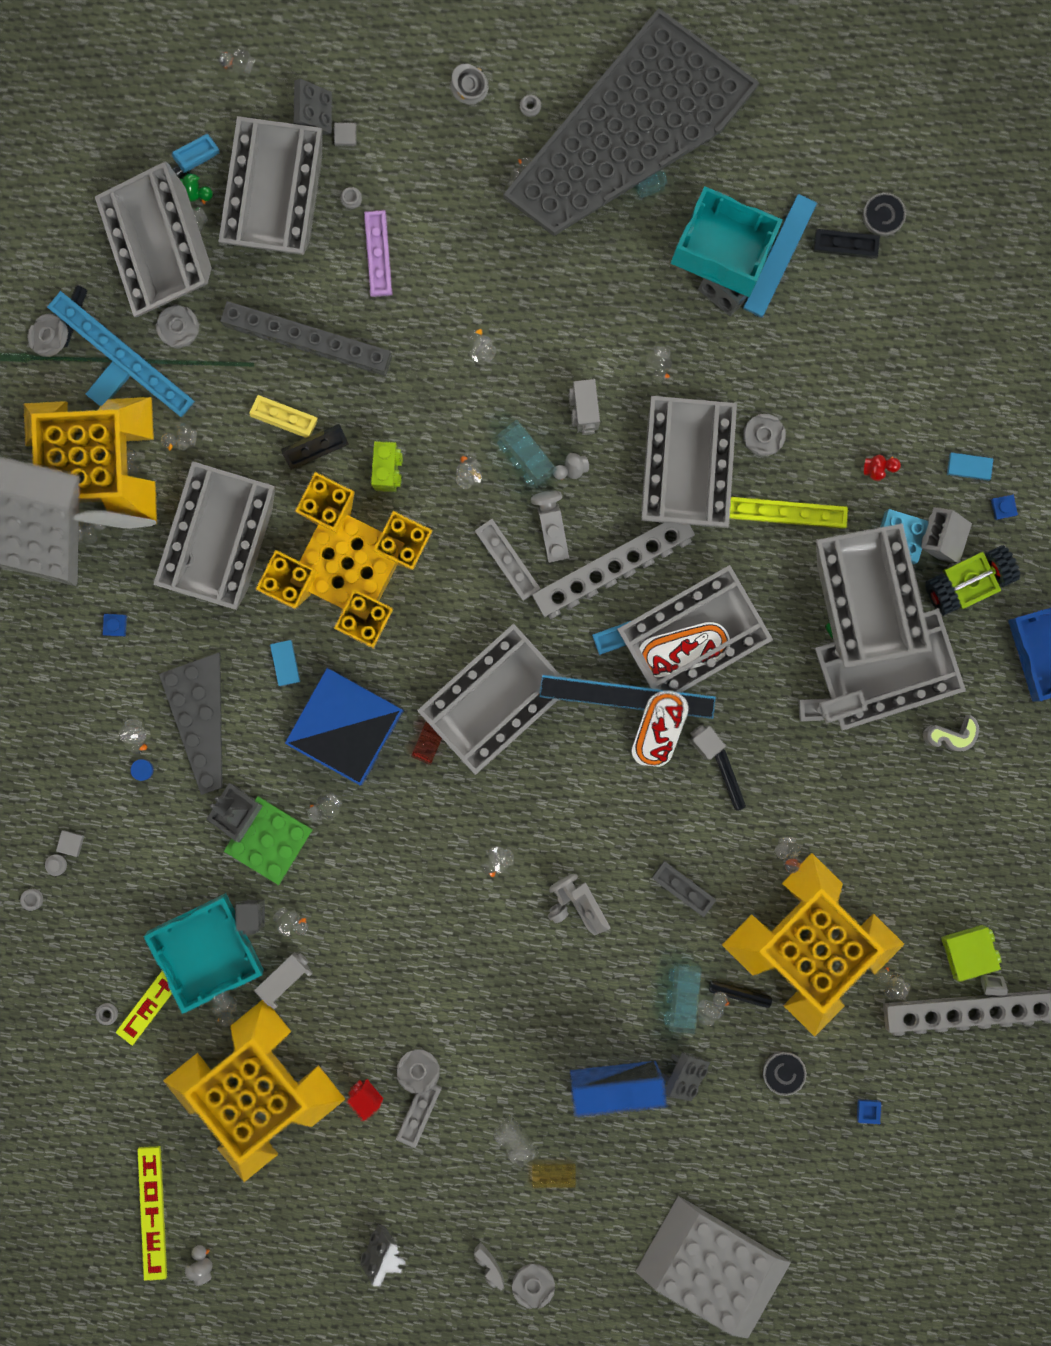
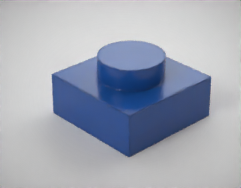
(1004, 507)
(114, 625)
(868, 1111)

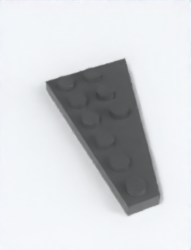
(196, 707)

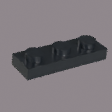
(846, 243)
(314, 446)

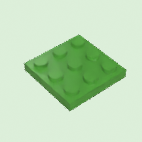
(270, 842)

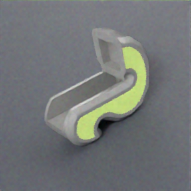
(951, 740)

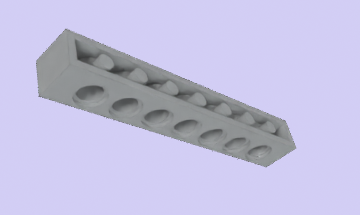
(543, 597)
(896, 1011)

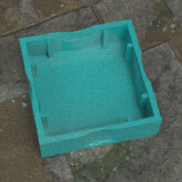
(726, 241)
(203, 953)

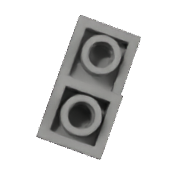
(492, 1272)

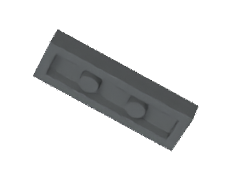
(683, 888)

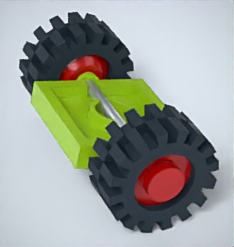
(972, 580)

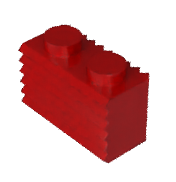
(364, 1099)

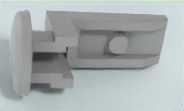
(551, 524)
(583, 902)

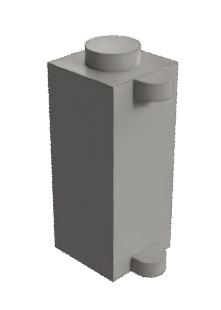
(283, 978)

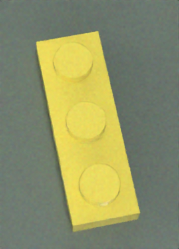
(283, 416)

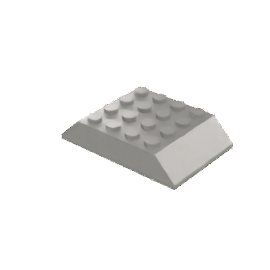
(271, 185)
(154, 238)
(689, 462)
(38, 521)
(223, 527)
(872, 596)
(714, 600)
(897, 682)
(491, 699)
(712, 1269)

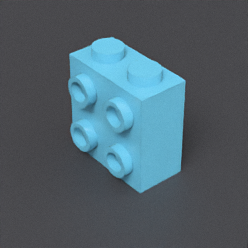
(914, 530)

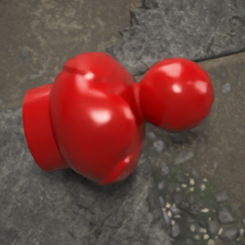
(876, 467)

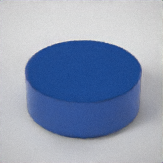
(142, 769)

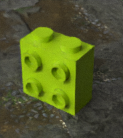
(385, 466)
(971, 953)

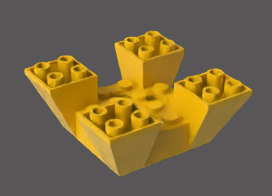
(54, 431)
(330, 508)
(855, 947)
(286, 1101)

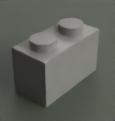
(706, 742)

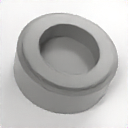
(31, 899)

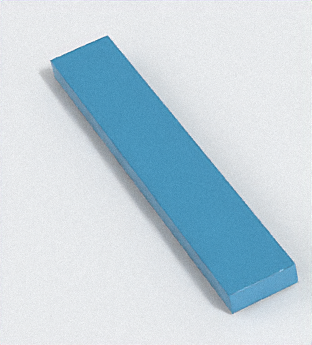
(780, 255)

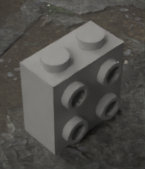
(586, 411)
(946, 535)

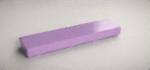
(378, 253)

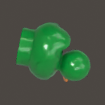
(191, 184)

